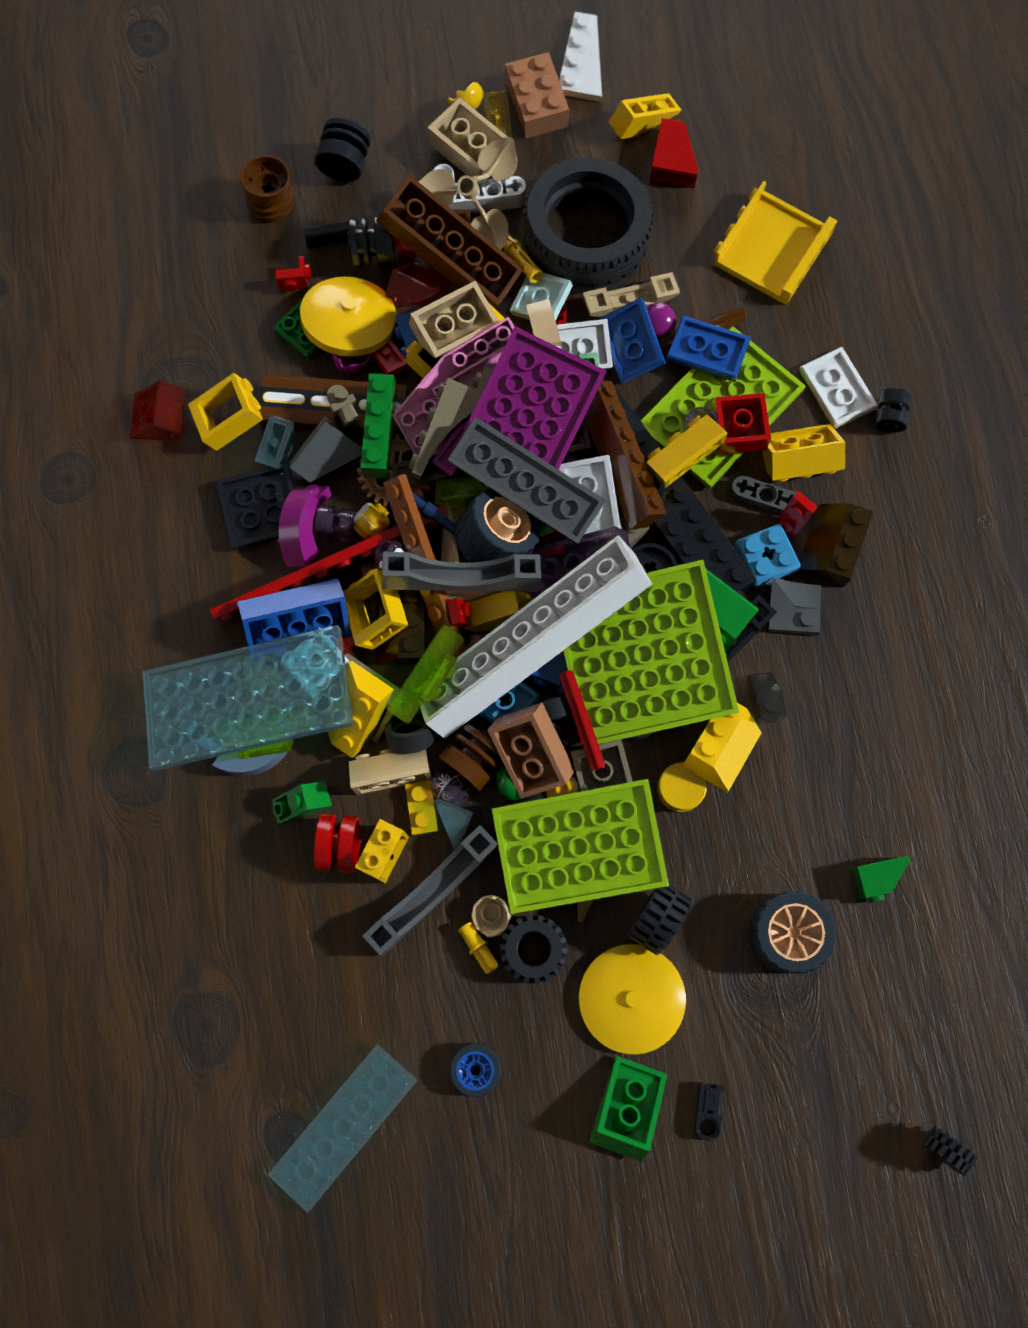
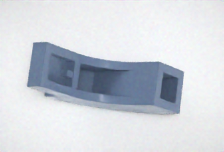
(235, 766)

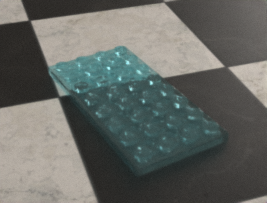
(246, 698)

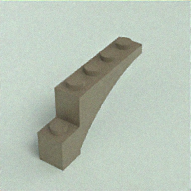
(455, 406)

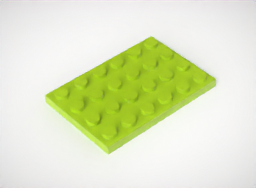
(698, 389)
(580, 846)

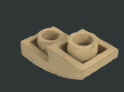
(543, 321)

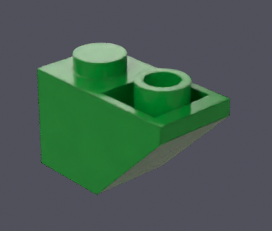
(301, 802)

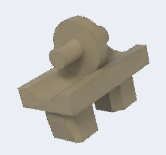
(342, 404)

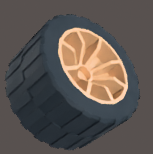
(495, 529)
(792, 933)

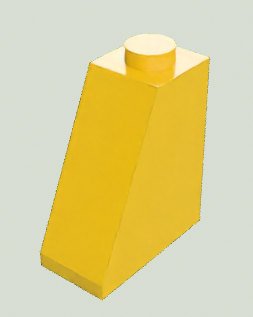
(495, 609)

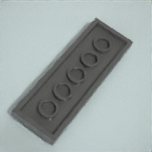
(526, 480)

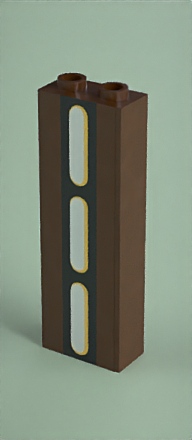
(306, 402)

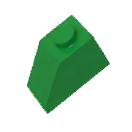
(879, 878)

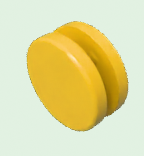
(681, 788)

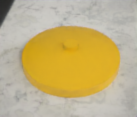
(347, 316)
(632, 999)

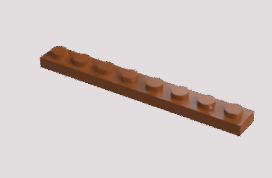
(417, 543)

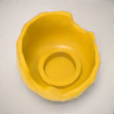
(472, 95)

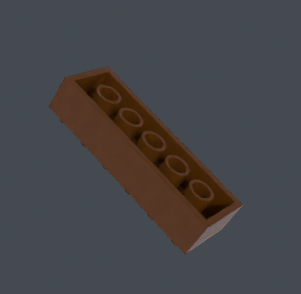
(448, 241)

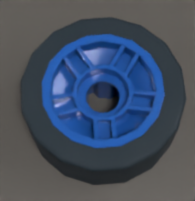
(478, 1084)

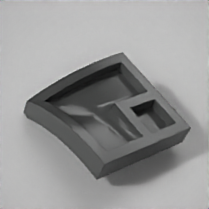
(796, 607)

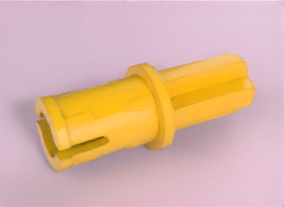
(478, 948)

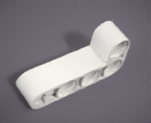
(508, 193)

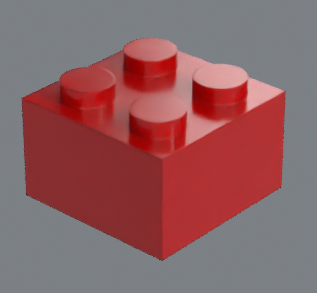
(744, 421)

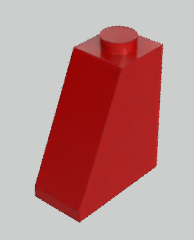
(674, 155)

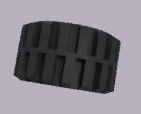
(660, 918)
(550, 932)

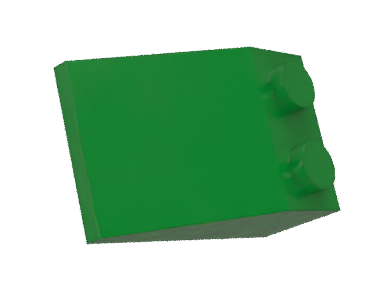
(629, 1109)

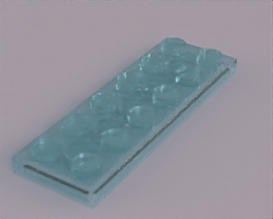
(342, 1128)

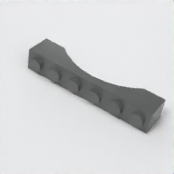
(414, 572)
(431, 891)

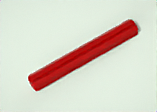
(581, 720)

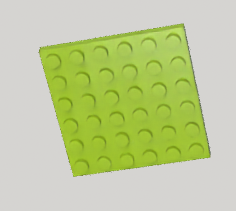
(655, 659)

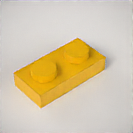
(421, 808)

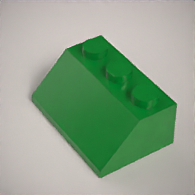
(731, 609)

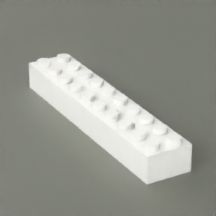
(537, 634)

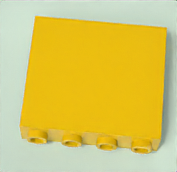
(772, 245)

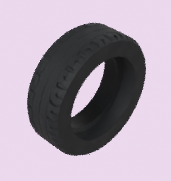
(593, 180)

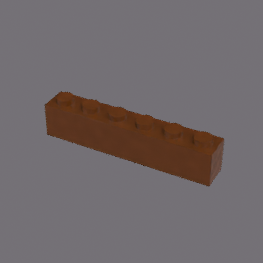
(631, 476)

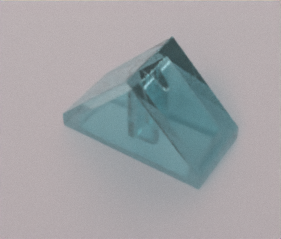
(276, 442)
(455, 820)

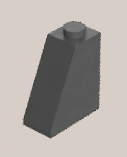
(324, 451)

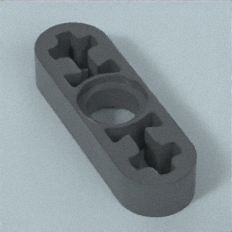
(756, 500)

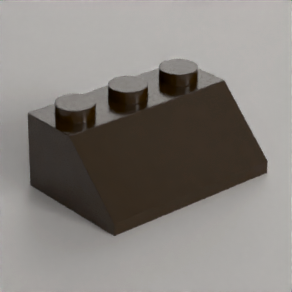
(835, 542)
(409, 643)

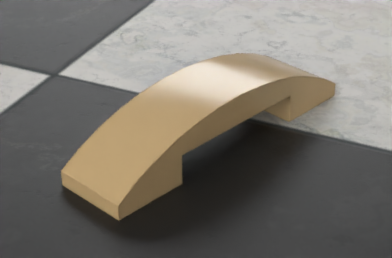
(658, 289)

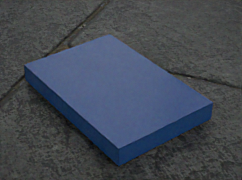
(633, 341)
(708, 348)

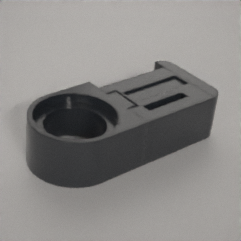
(708, 1108)

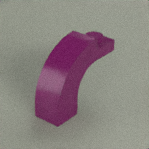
(297, 524)

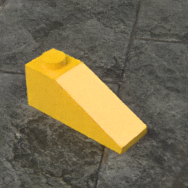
(642, 114)

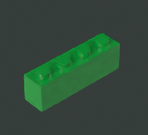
(378, 426)

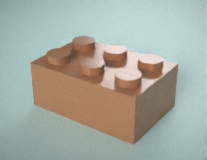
(537, 95)
(531, 750)

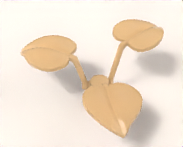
(497, 160)

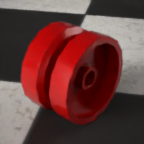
(337, 843)

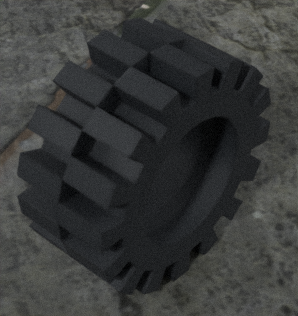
(949, 1150)

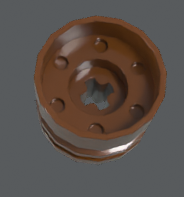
(267, 187)
(472, 756)

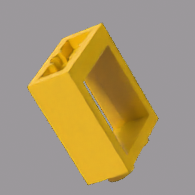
(235, 425)
(373, 634)
(382, 844)

